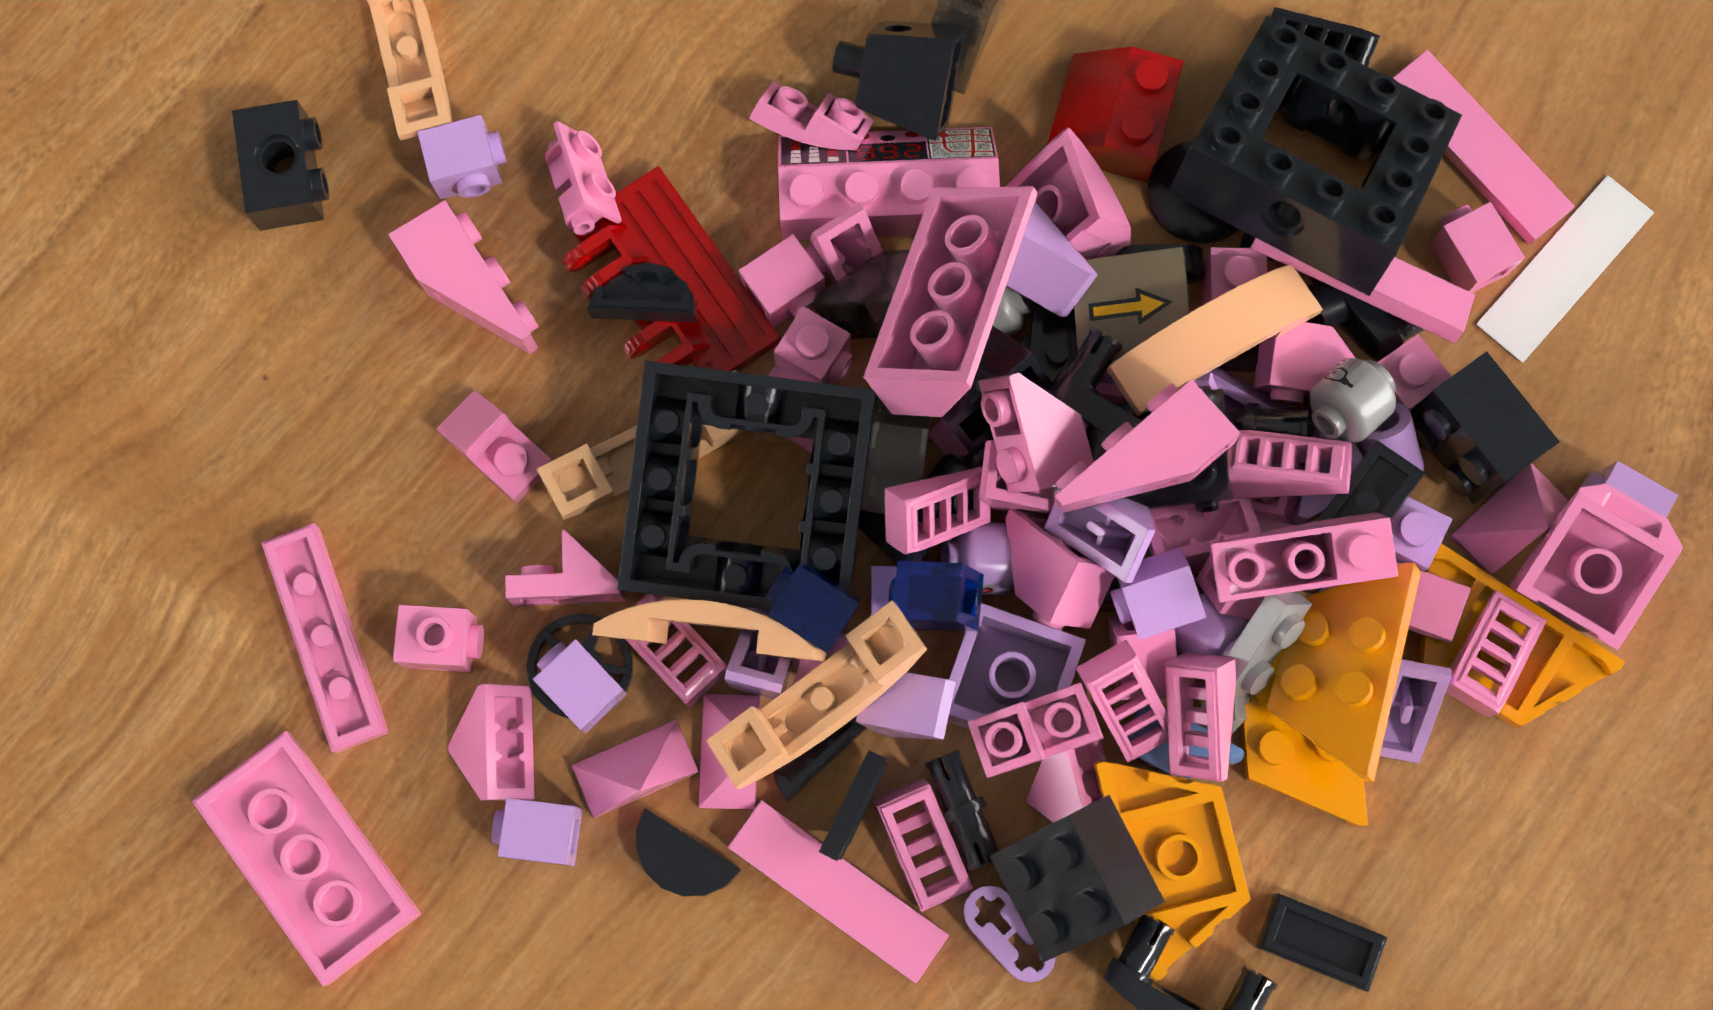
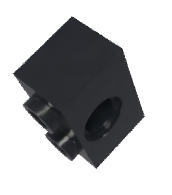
(262, 140)

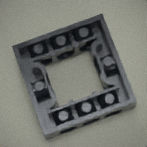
(1293, 203)
(673, 407)

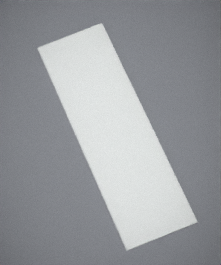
(1565, 268)

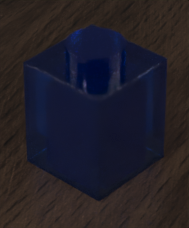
(938, 595)
(811, 605)

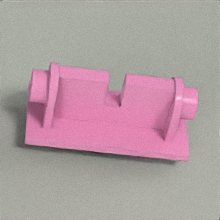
(578, 168)

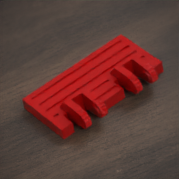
(664, 232)

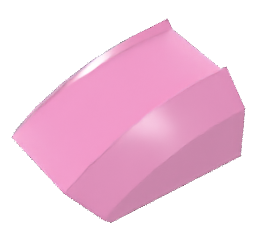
(1076, 197)
(1600, 563)

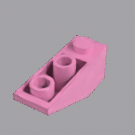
(452, 271)
(1161, 451)
(1305, 557)

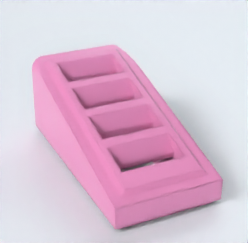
(1256, 452)
(904, 500)
(1110, 668)
(702, 680)
(1470, 692)
(1218, 716)
(901, 798)

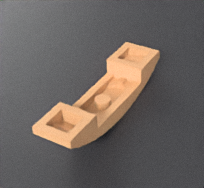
(411, 65)
(1214, 335)
(603, 473)
(651, 623)
(821, 701)

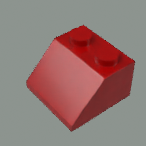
(1119, 106)

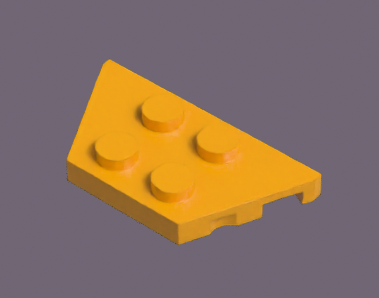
(1558, 665)
(1345, 668)
(1294, 766)
(1186, 847)

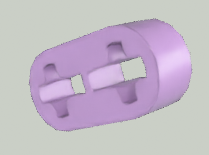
(997, 942)

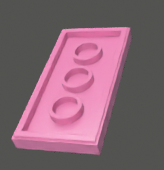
(306, 858)

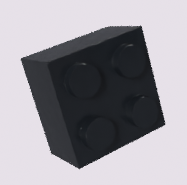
(1480, 429)
(1077, 879)

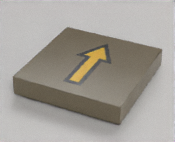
(1133, 297)

